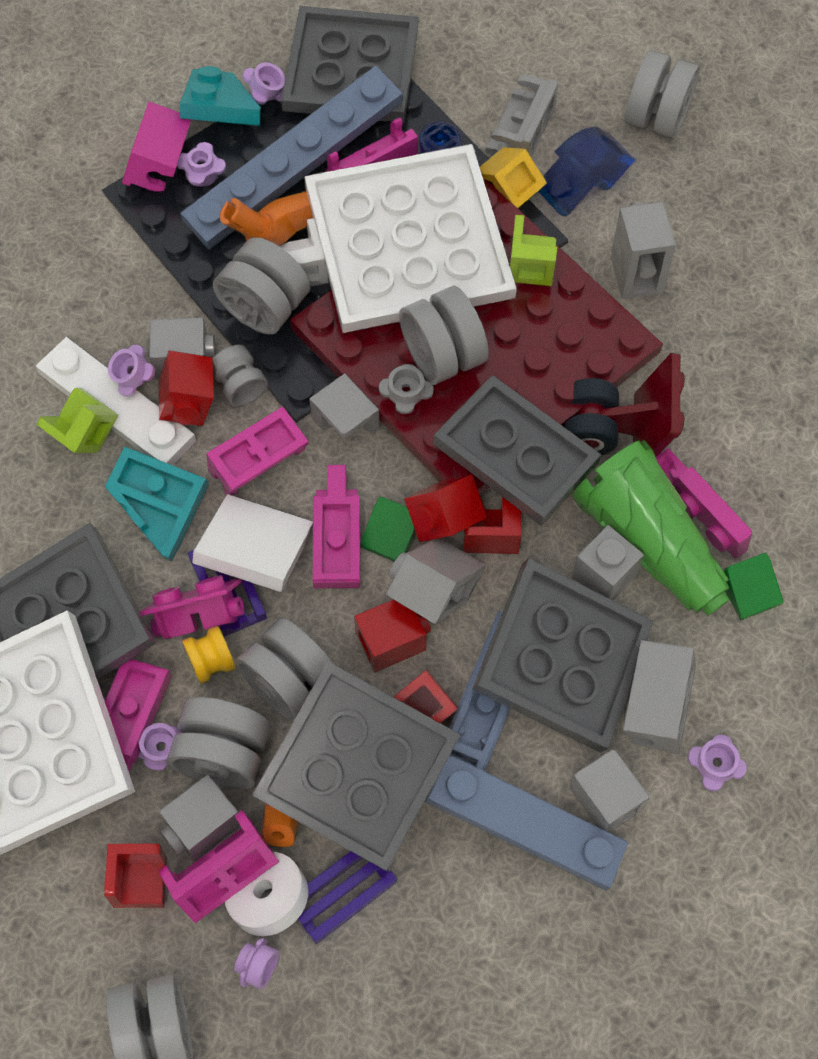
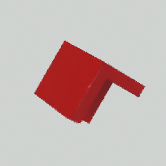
(497, 533)
(134, 877)

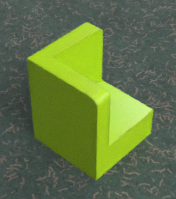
(532, 256)
(81, 424)

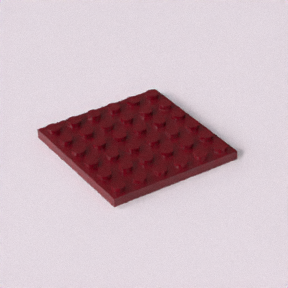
(534, 345)

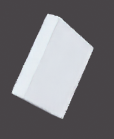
(253, 542)

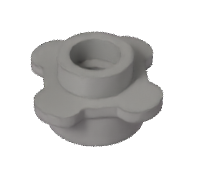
(401, 377)

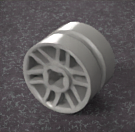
(662, 93)
(262, 285)
(444, 334)
(283, 668)
(219, 742)
(152, 1027)

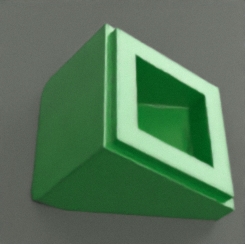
(388, 530)
(753, 586)

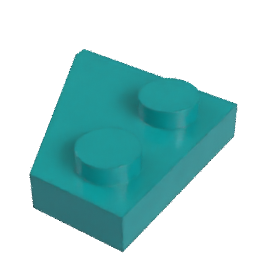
(218, 98)
(157, 498)

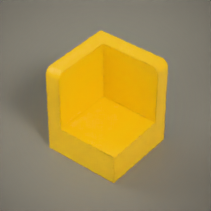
(513, 174)

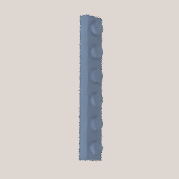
(295, 153)

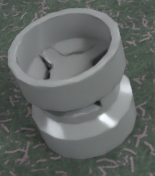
(240, 379)

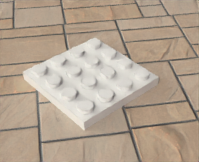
(406, 233)
(54, 734)

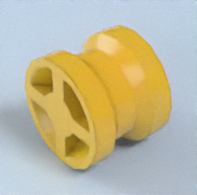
(209, 654)

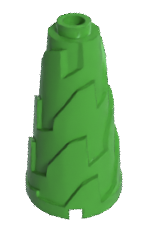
(650, 514)

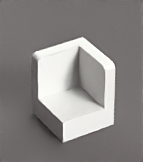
(309, 255)

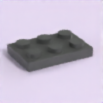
(516, 449)

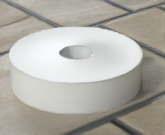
(279, 908)

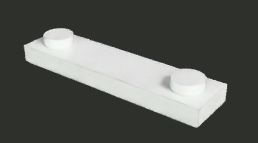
(138, 417)

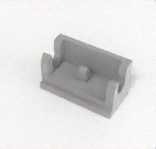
(525, 116)
(660, 696)

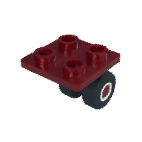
(652, 417)

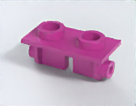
(176, 610)

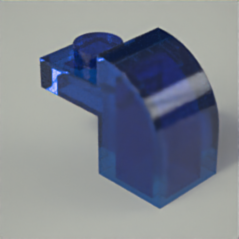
(584, 161)

